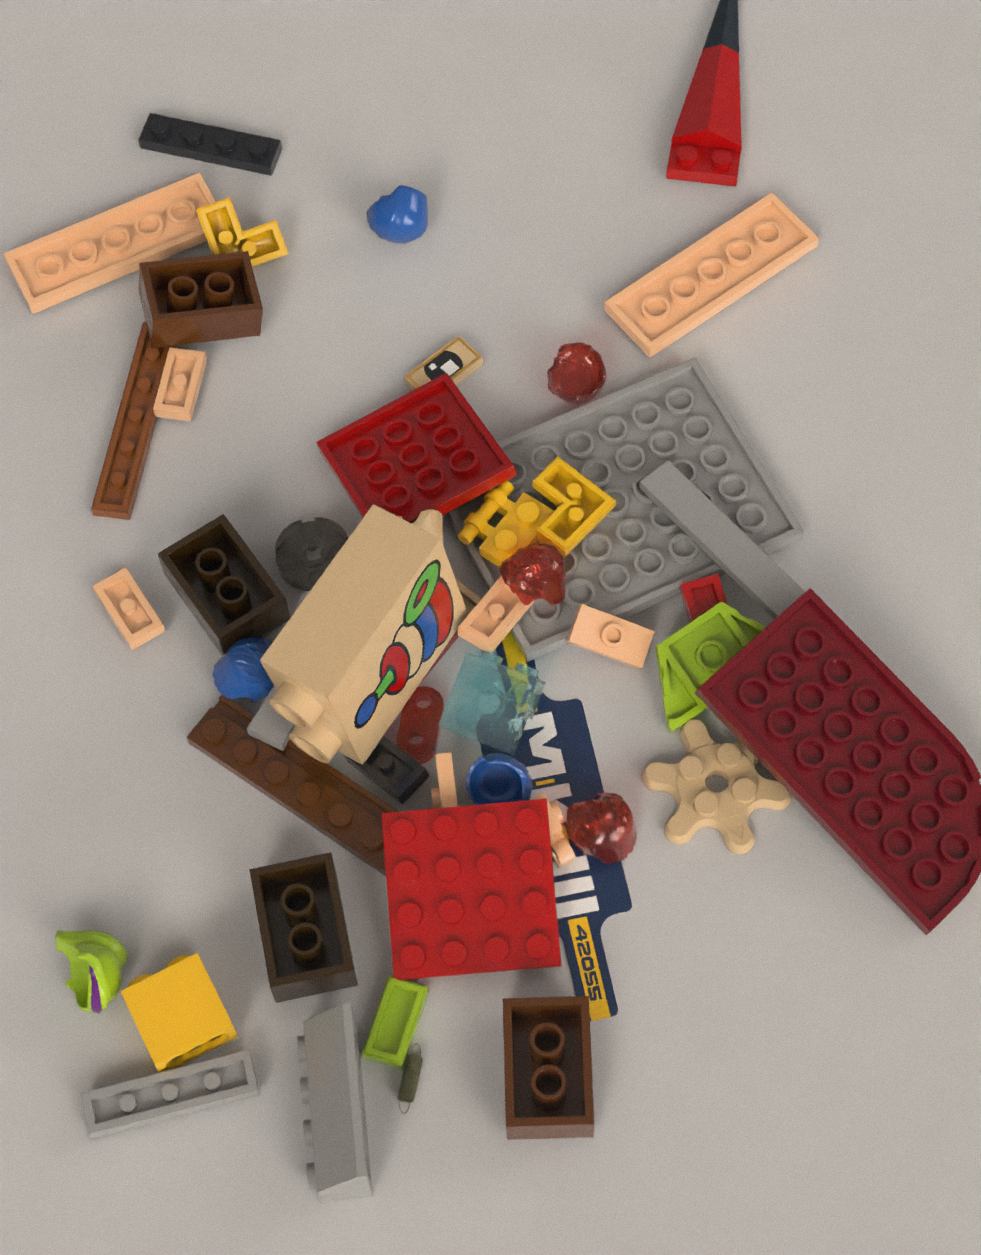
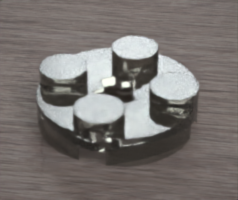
(305, 536)

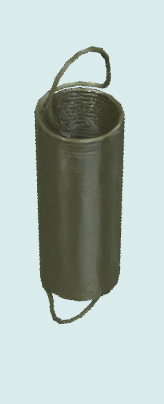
(410, 1078)

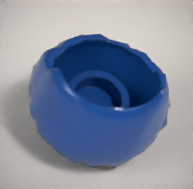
(400, 215)

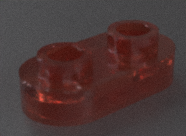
(422, 723)

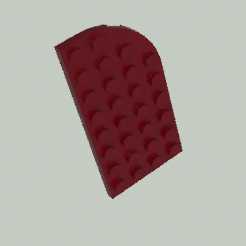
(857, 755)

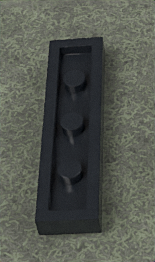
(210, 144)

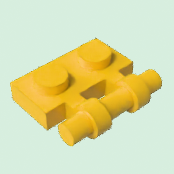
(514, 529)

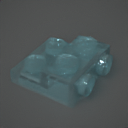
(492, 701)

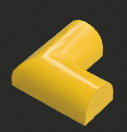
(226, 236)
(578, 502)

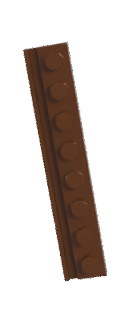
(295, 782)

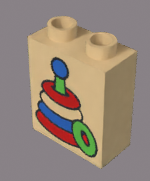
(364, 637)

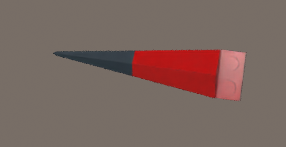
(709, 127)

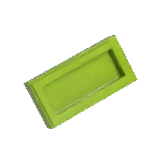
(395, 1022)

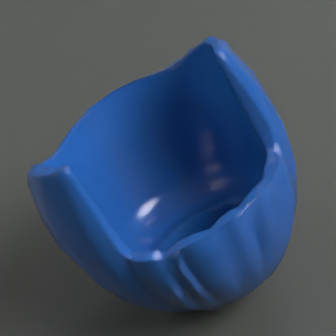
(498, 780)

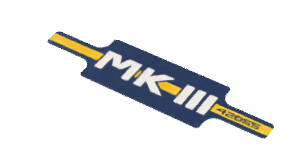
(587, 890)

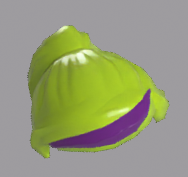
(94, 966)

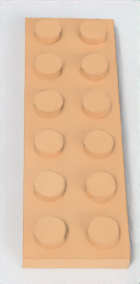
(110, 244)
(710, 274)

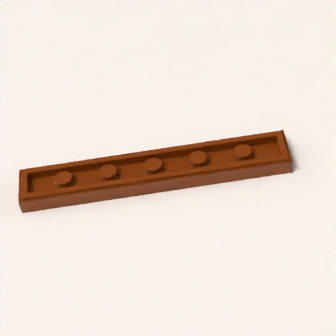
(131, 432)

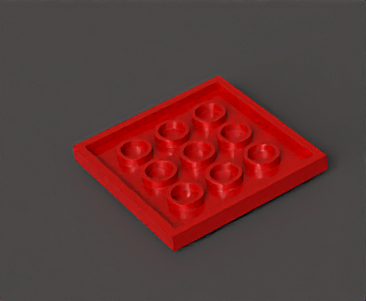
(417, 454)
(471, 890)

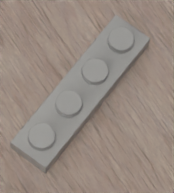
(170, 1094)

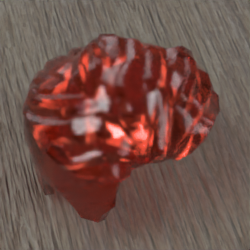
(576, 373)
(536, 573)
(602, 827)

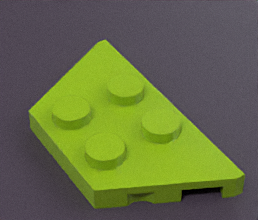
(695, 655)

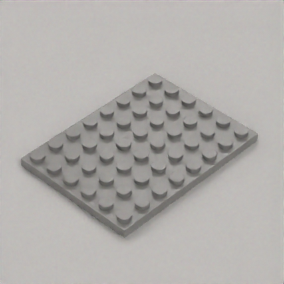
(637, 550)

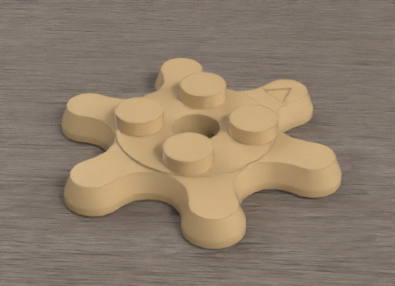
(700, 806)

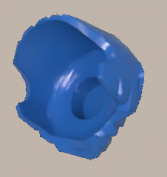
(241, 672)

